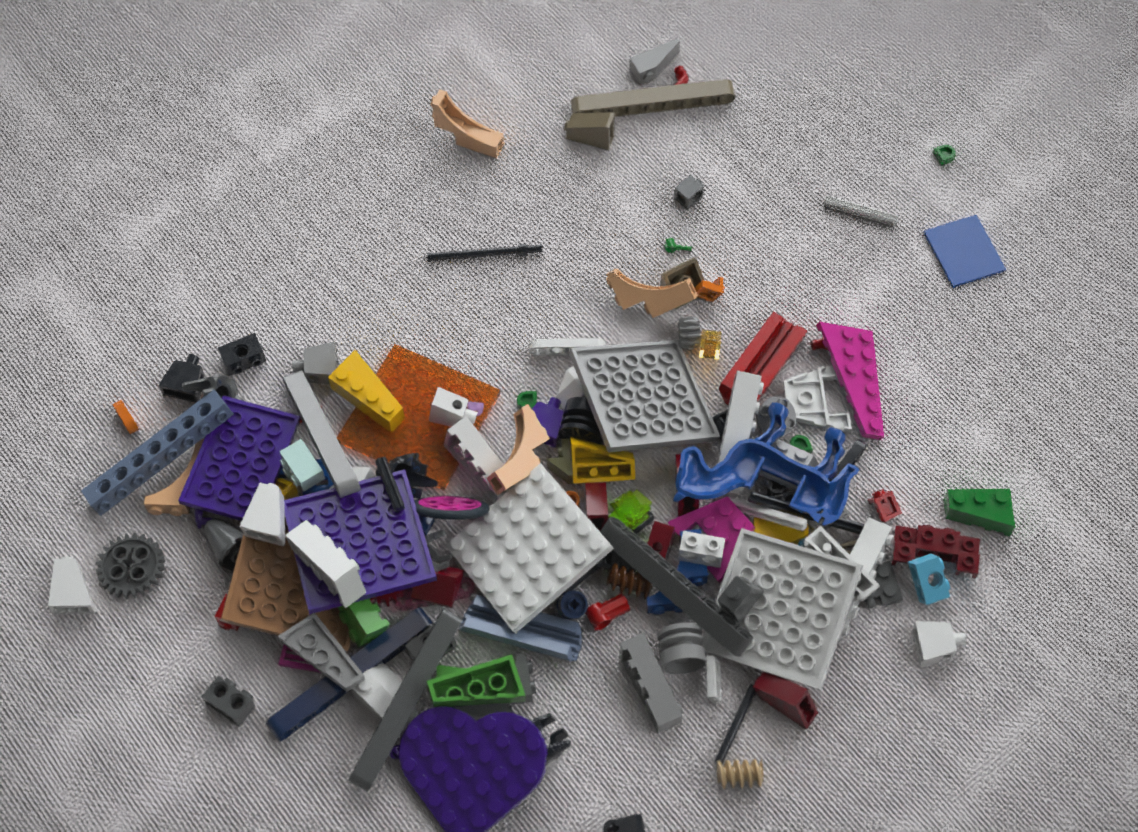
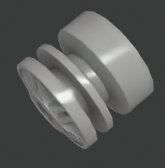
(681, 648)

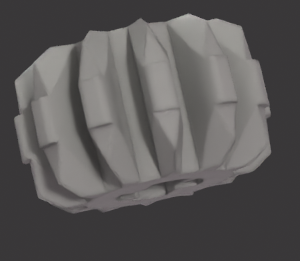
(689, 332)

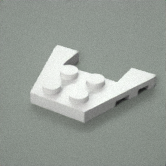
(809, 400)

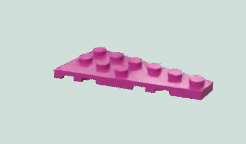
(856, 370)

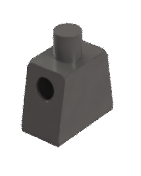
(739, 597)

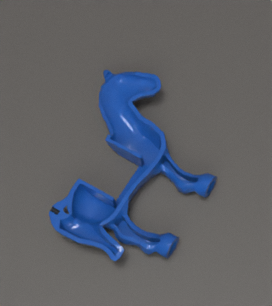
(751, 456)

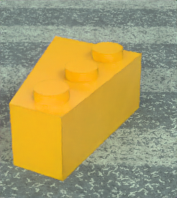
(595, 464)

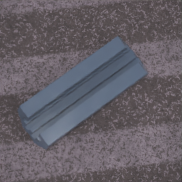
(542, 634)

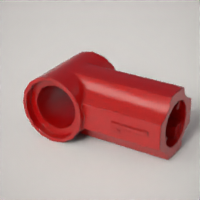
(602, 614)

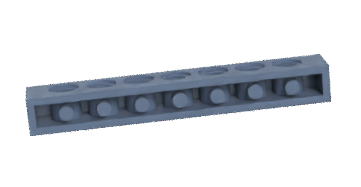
(157, 452)

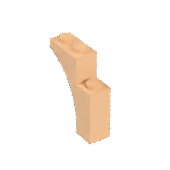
(465, 129)
(657, 298)
(522, 459)
(167, 499)

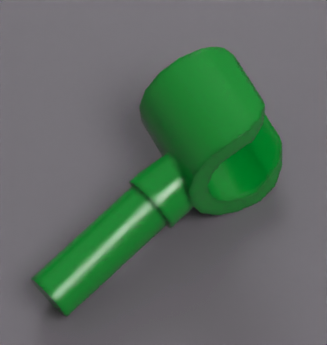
(671, 246)

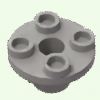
(763, 418)

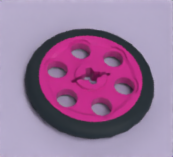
(451, 507)

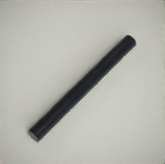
(736, 724)

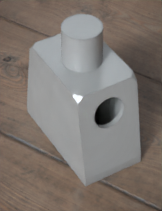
(318, 362)

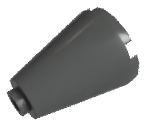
(224, 542)

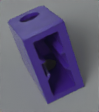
(550, 418)

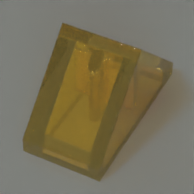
(710, 344)

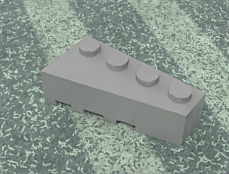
(650, 683)

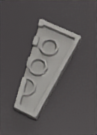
(320, 649)

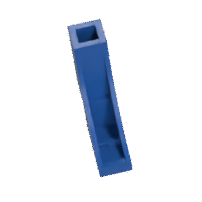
(696, 573)

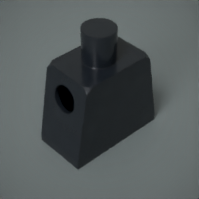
(179, 373)

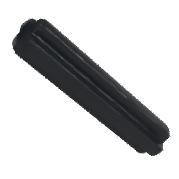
(390, 484)

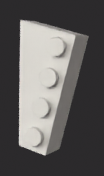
(473, 454)
(327, 562)

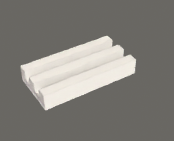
(713, 679)

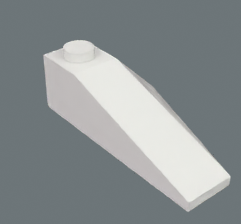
(378, 691)

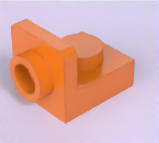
(710, 291)

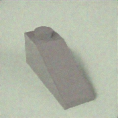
(652, 62)

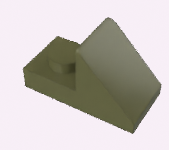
(563, 465)

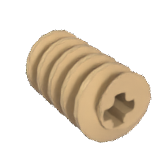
(740, 773)

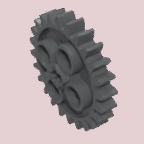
(112, 565)

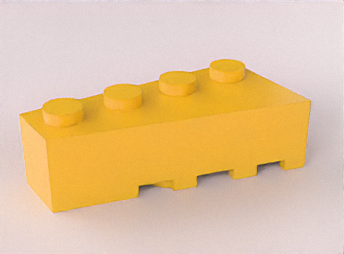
(365, 391)

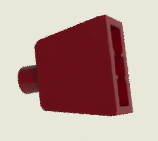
(662, 538)

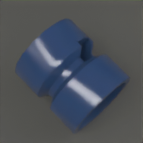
(571, 605)

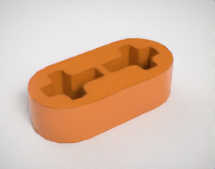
(125, 417)

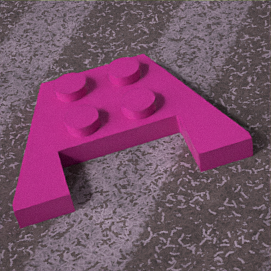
(718, 520)

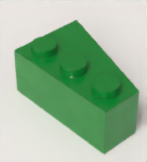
(982, 508)

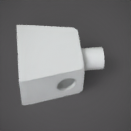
(450, 408)
(936, 641)

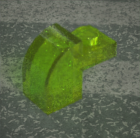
(630, 510)

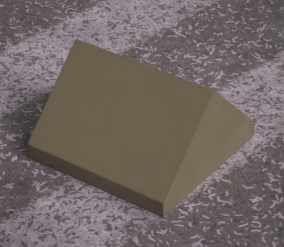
(681, 272)

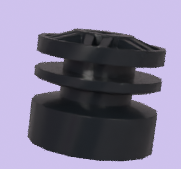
(579, 421)

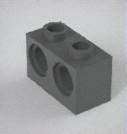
(225, 704)

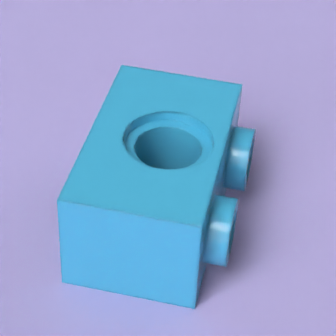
(920, 570)

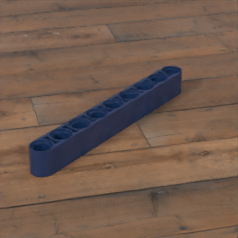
(327, 692)

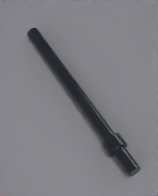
(522, 249)

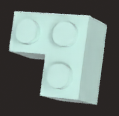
(301, 465)

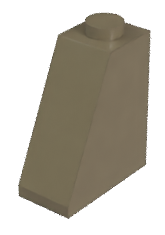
(591, 129)

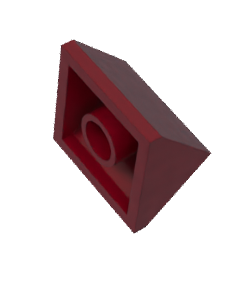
(441, 591)

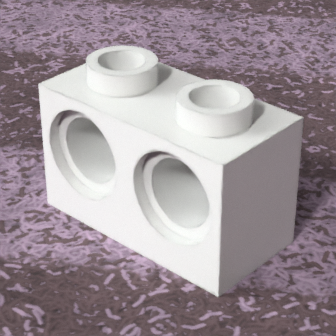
(701, 549)

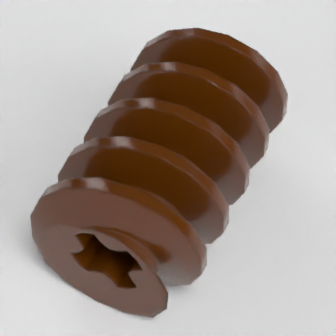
(628, 580)

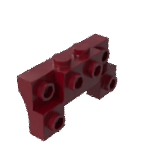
(940, 542)

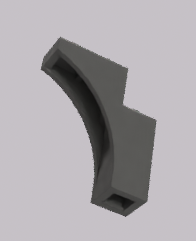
(524, 669)

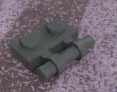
(889, 590)

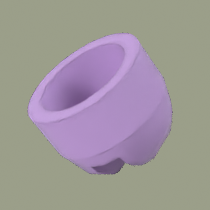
(476, 406)

